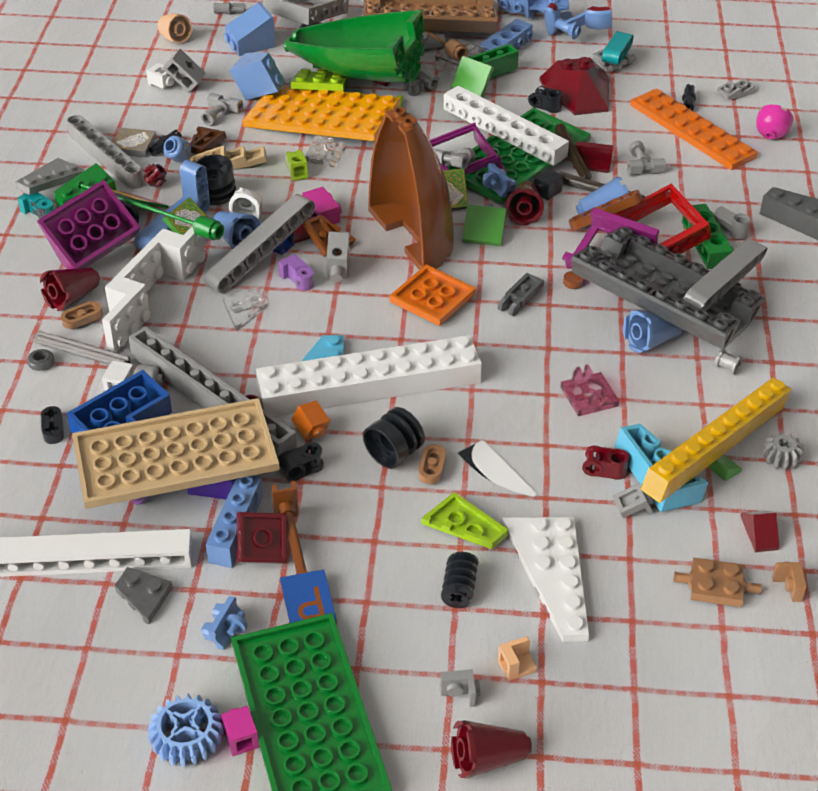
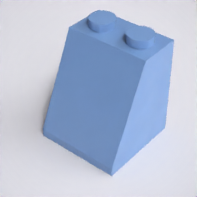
(251, 31)
(257, 75)

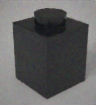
(548, 183)

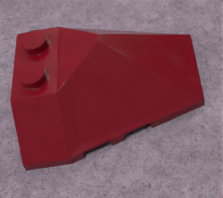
(582, 84)

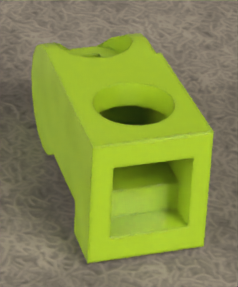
(297, 165)

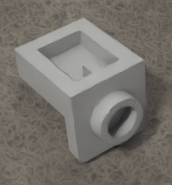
(633, 500)
(459, 682)

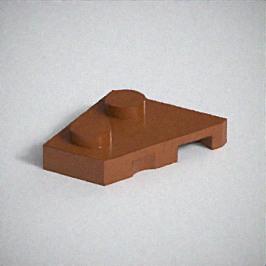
(319, 229)

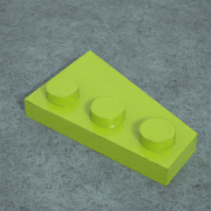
(465, 521)

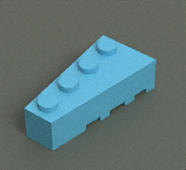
(644, 452)

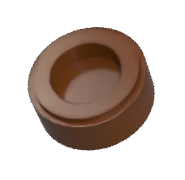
(572, 280)

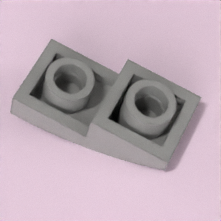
(736, 90)

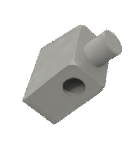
(338, 265)

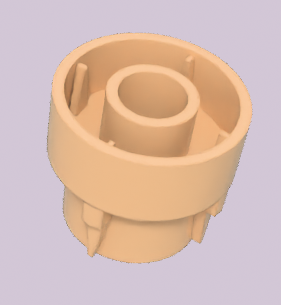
(175, 27)

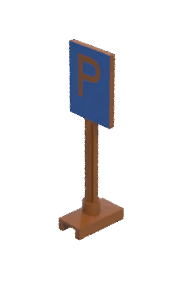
(305, 592)

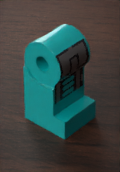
(36, 204)

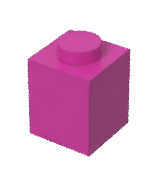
(240, 730)

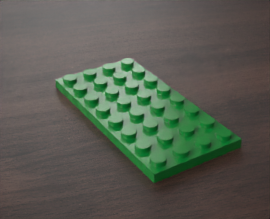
(518, 163)
(308, 709)

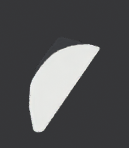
(494, 468)

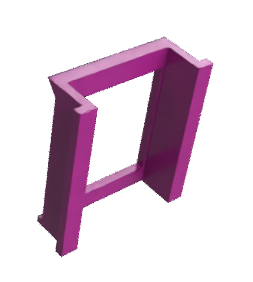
(491, 155)
(607, 223)

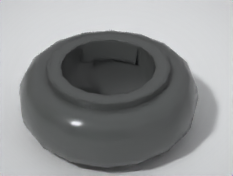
(34, 359)

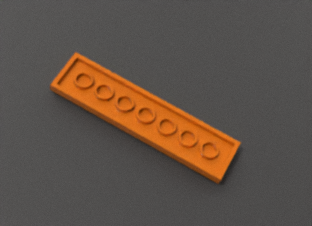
(694, 129)

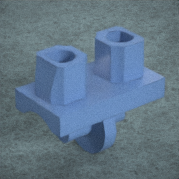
(498, 181)
(227, 622)

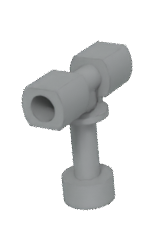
(221, 106)
(456, 158)
(643, 162)

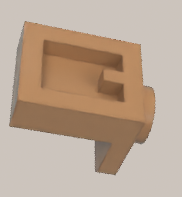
(794, 578)

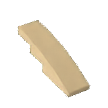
(239, 156)

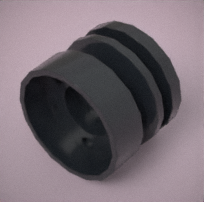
(219, 177)
(393, 437)

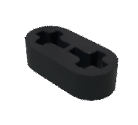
(48, 425)

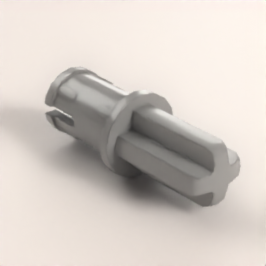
(229, 7)

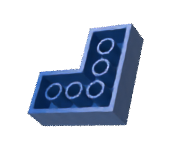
(126, 402)

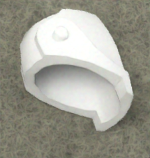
(246, 202)

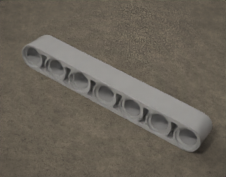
(105, 151)
(259, 243)
(725, 275)

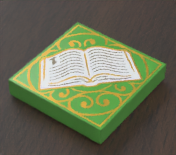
(457, 187)
(188, 210)

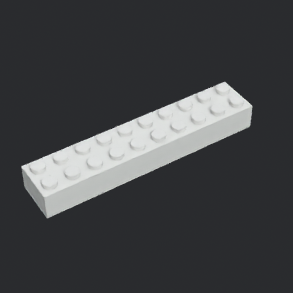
(369, 375)

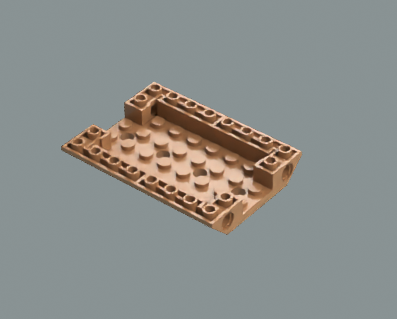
(443, 14)

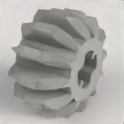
(783, 451)

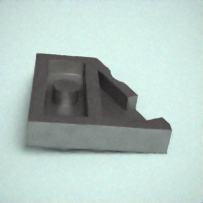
(143, 592)

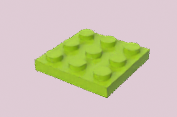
(319, 80)

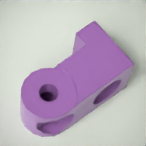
(297, 271)

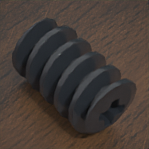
(459, 579)

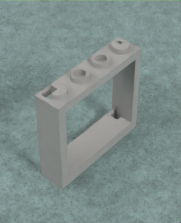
(320, 11)

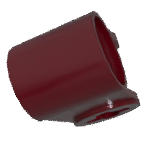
(608, 462)

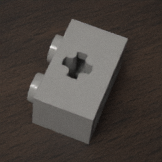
(184, 70)

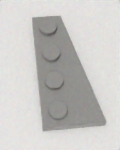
(48, 176)

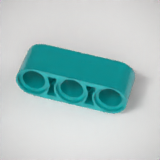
(617, 48)

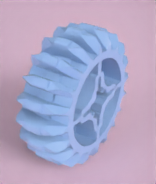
(186, 739)

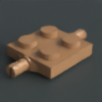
(717, 582)

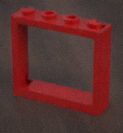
(683, 241)

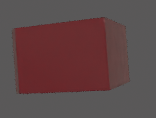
(762, 530)

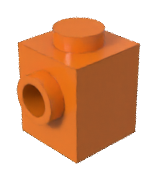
(311, 420)

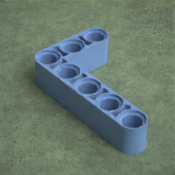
(194, 185)

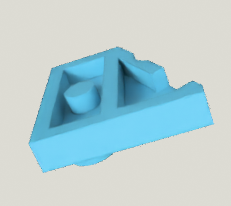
(326, 347)

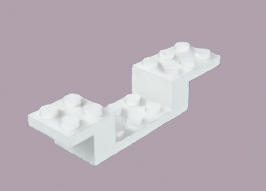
(127, 292)

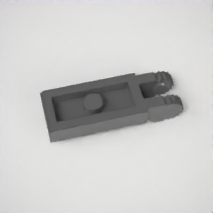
(520, 293)

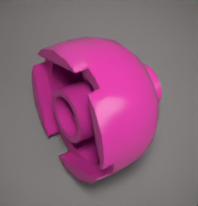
(773, 121)

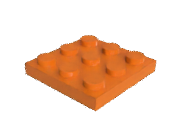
(432, 295)

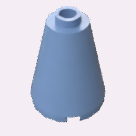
(602, 195)
(236, 226)
(647, 330)

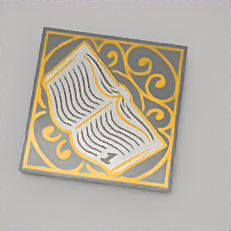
(134, 141)

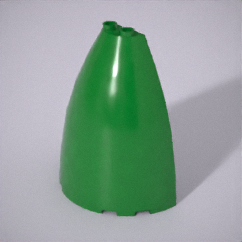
(364, 47)

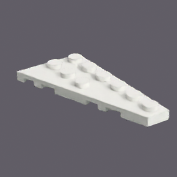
(553, 565)

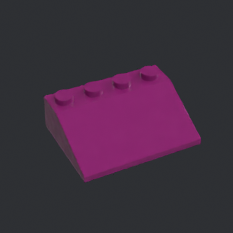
(88, 227)

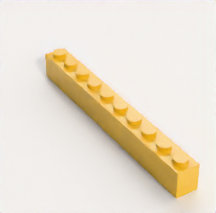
(714, 440)

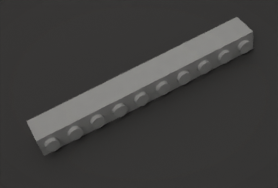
(199, 382)

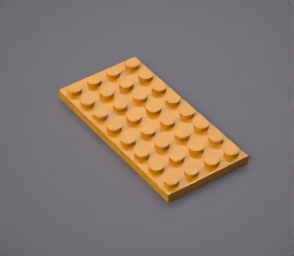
(321, 112)

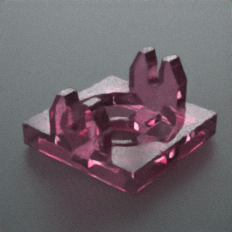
(607, 397)

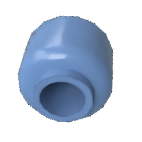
(177, 149)

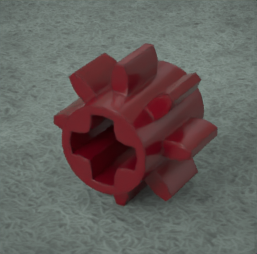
(155, 175)

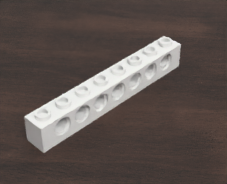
(506, 125)

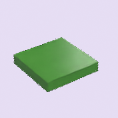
(472, 76)
(484, 225)

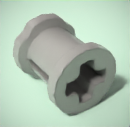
(728, 361)

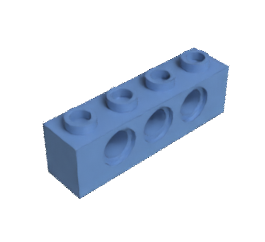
(515, 33)
(244, 497)

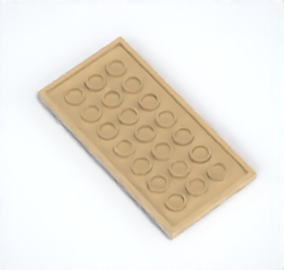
(173, 452)

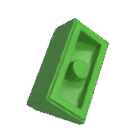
(725, 468)

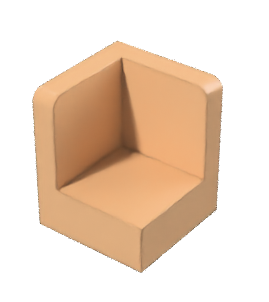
(516, 659)

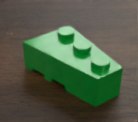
(90, 177)

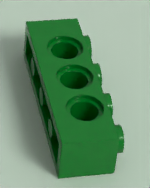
(717, 247)

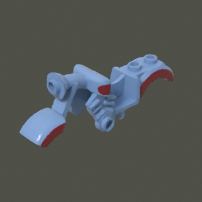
(594, 17)

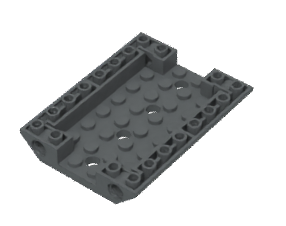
(658, 282)

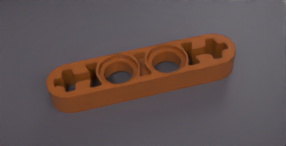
(612, 206)

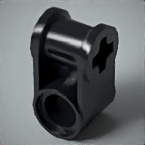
(548, 99)
(300, 463)

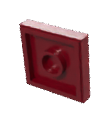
(261, 538)

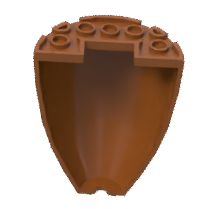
(411, 188)

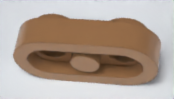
(81, 315)
(432, 464)

